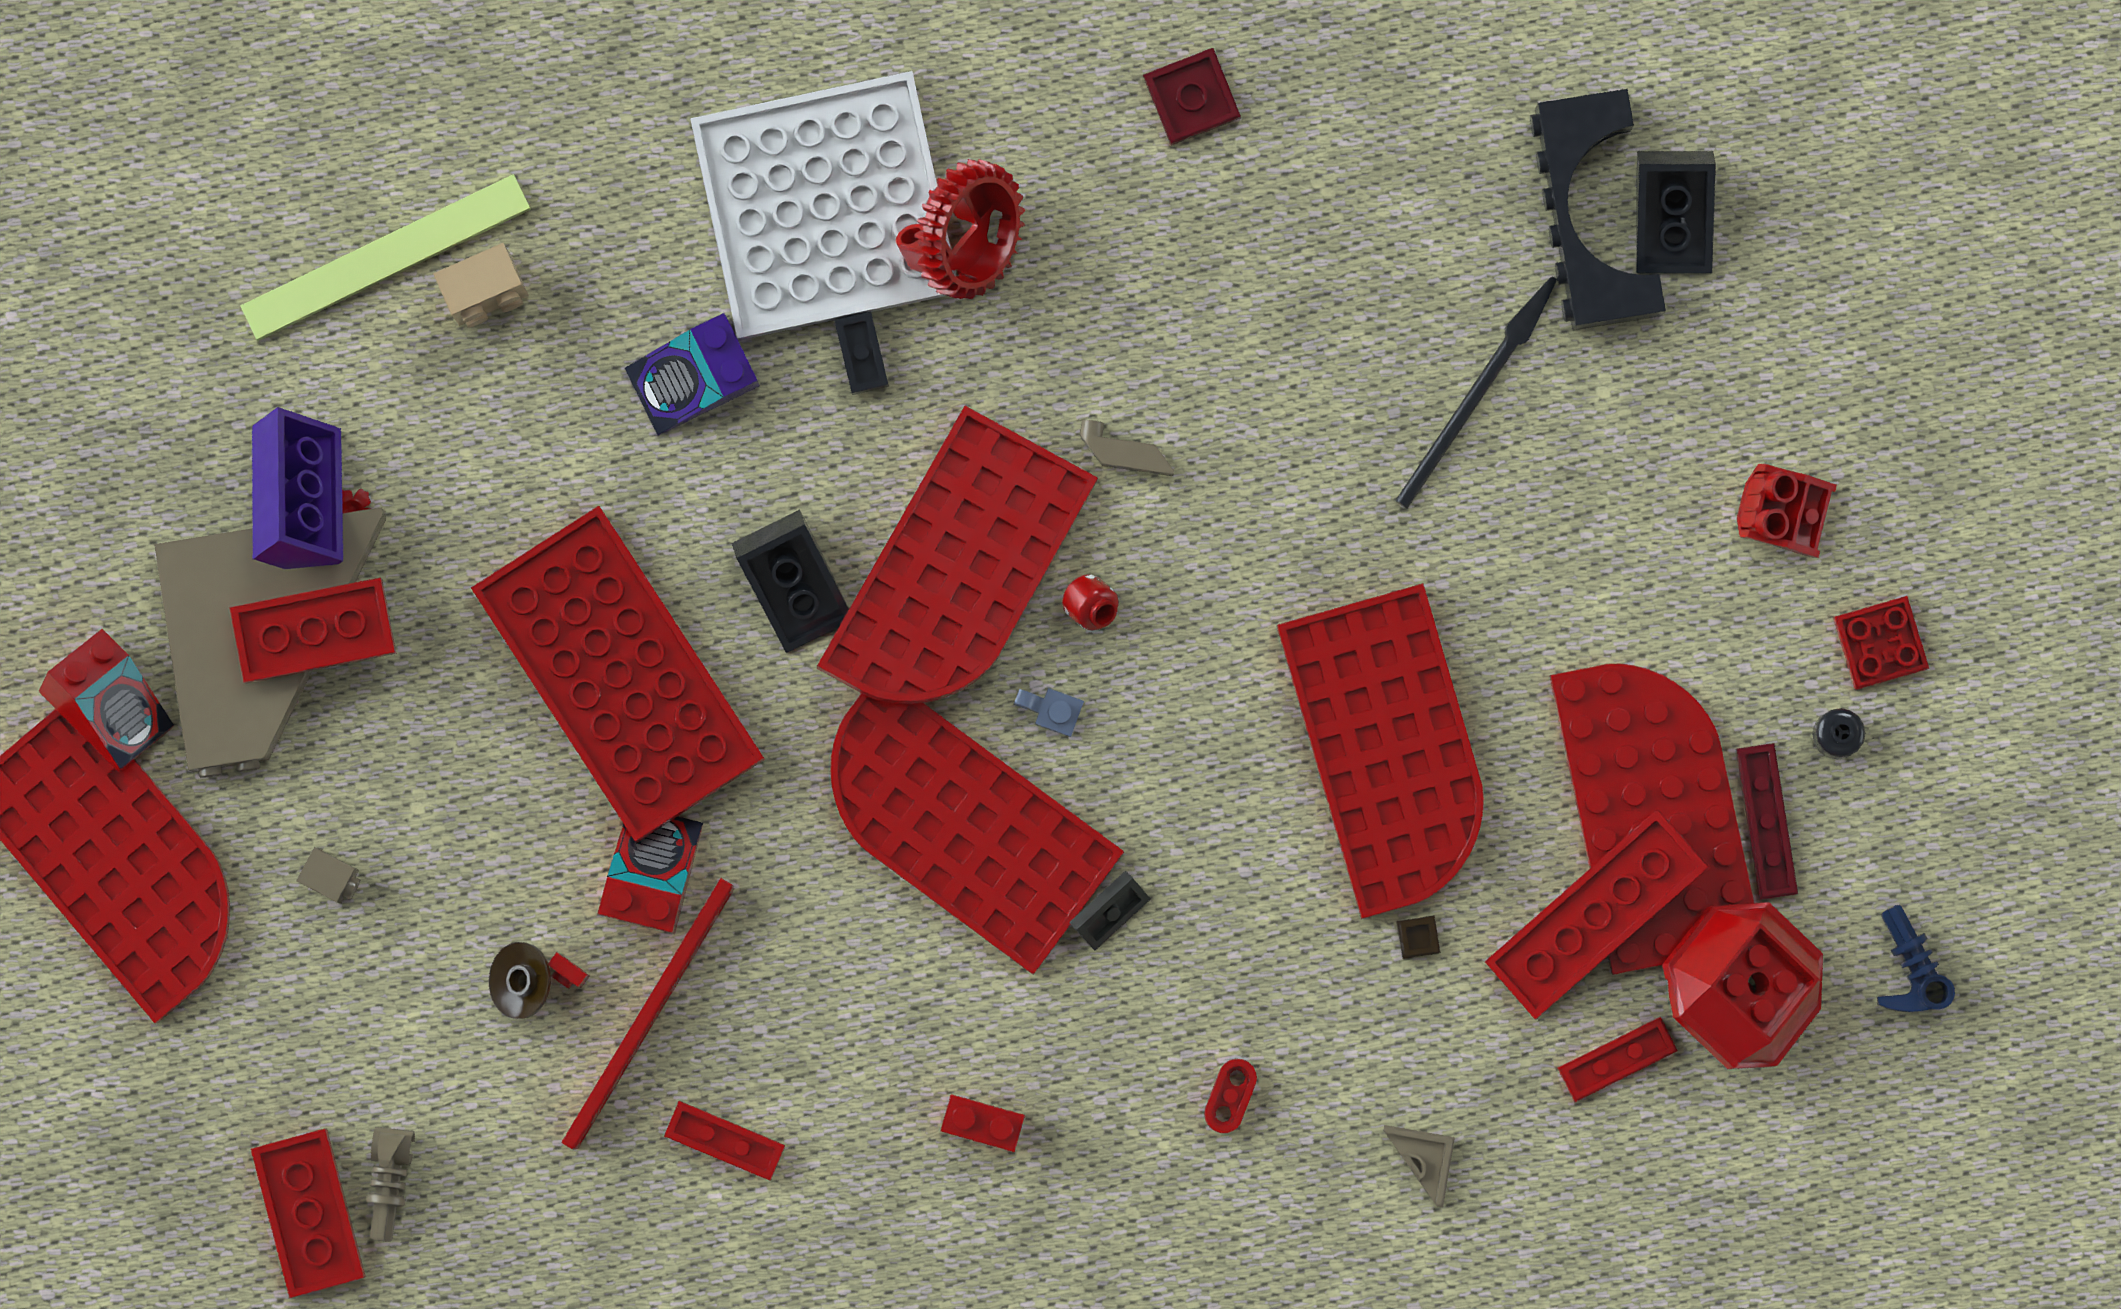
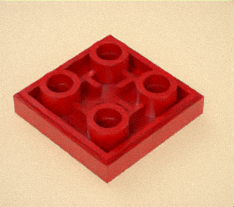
(1881, 642)

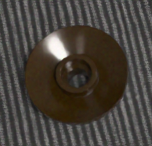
(508, 980)

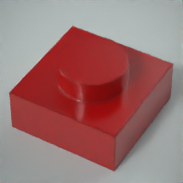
(567, 972)

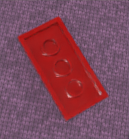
(313, 630)
(308, 1213)

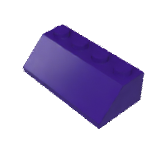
(296, 491)

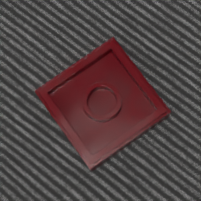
(1191, 96)

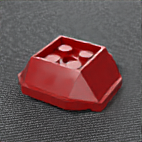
(1711, 988)

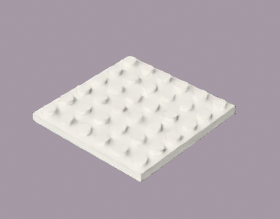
(814, 202)

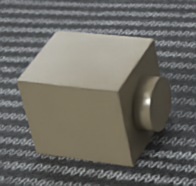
(329, 876)

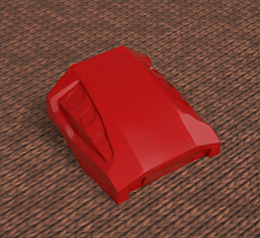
(1784, 509)

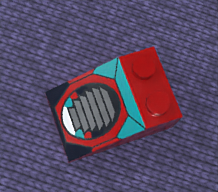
(106, 700)
(651, 876)

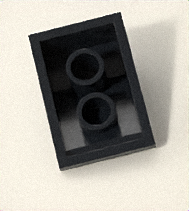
(1675, 211)
(791, 580)

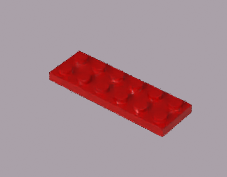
(1596, 914)

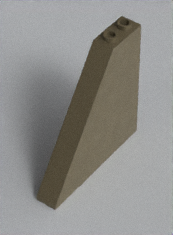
(199, 581)

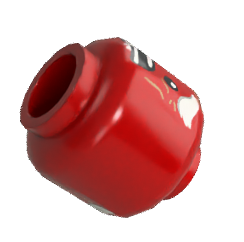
(1090, 602)

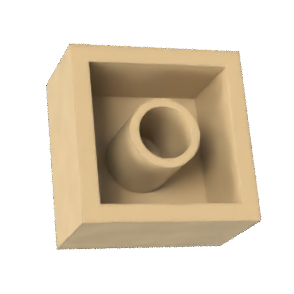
(481, 286)

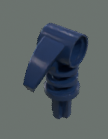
(1919, 964)

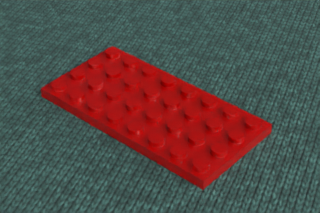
(617, 674)

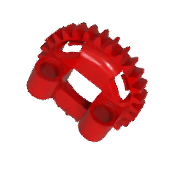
(970, 195)

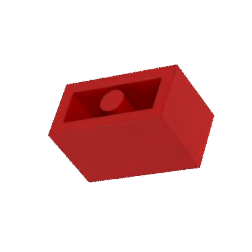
(982, 1123)

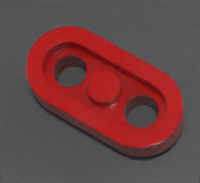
(1229, 1095)

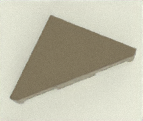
(1426, 1156)

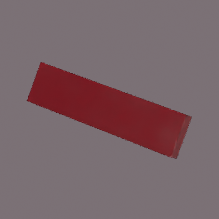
(1766, 821)

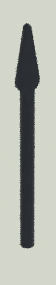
(1516, 333)

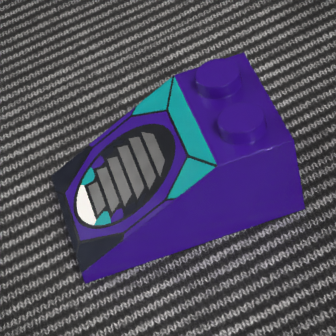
(692, 374)

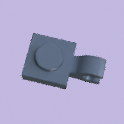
(1055, 710)

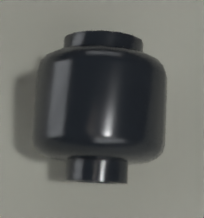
(1832, 745)

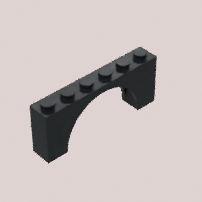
(1594, 290)

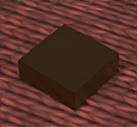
(1418, 937)

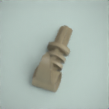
(391, 1150)

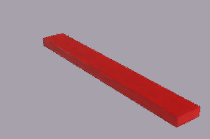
(648, 1014)

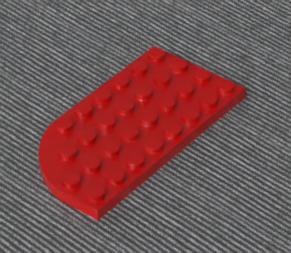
(958, 566)
(1387, 745)
(1640, 748)
(965, 827)
(115, 863)

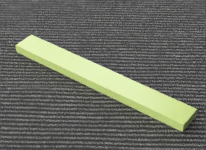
(385, 257)

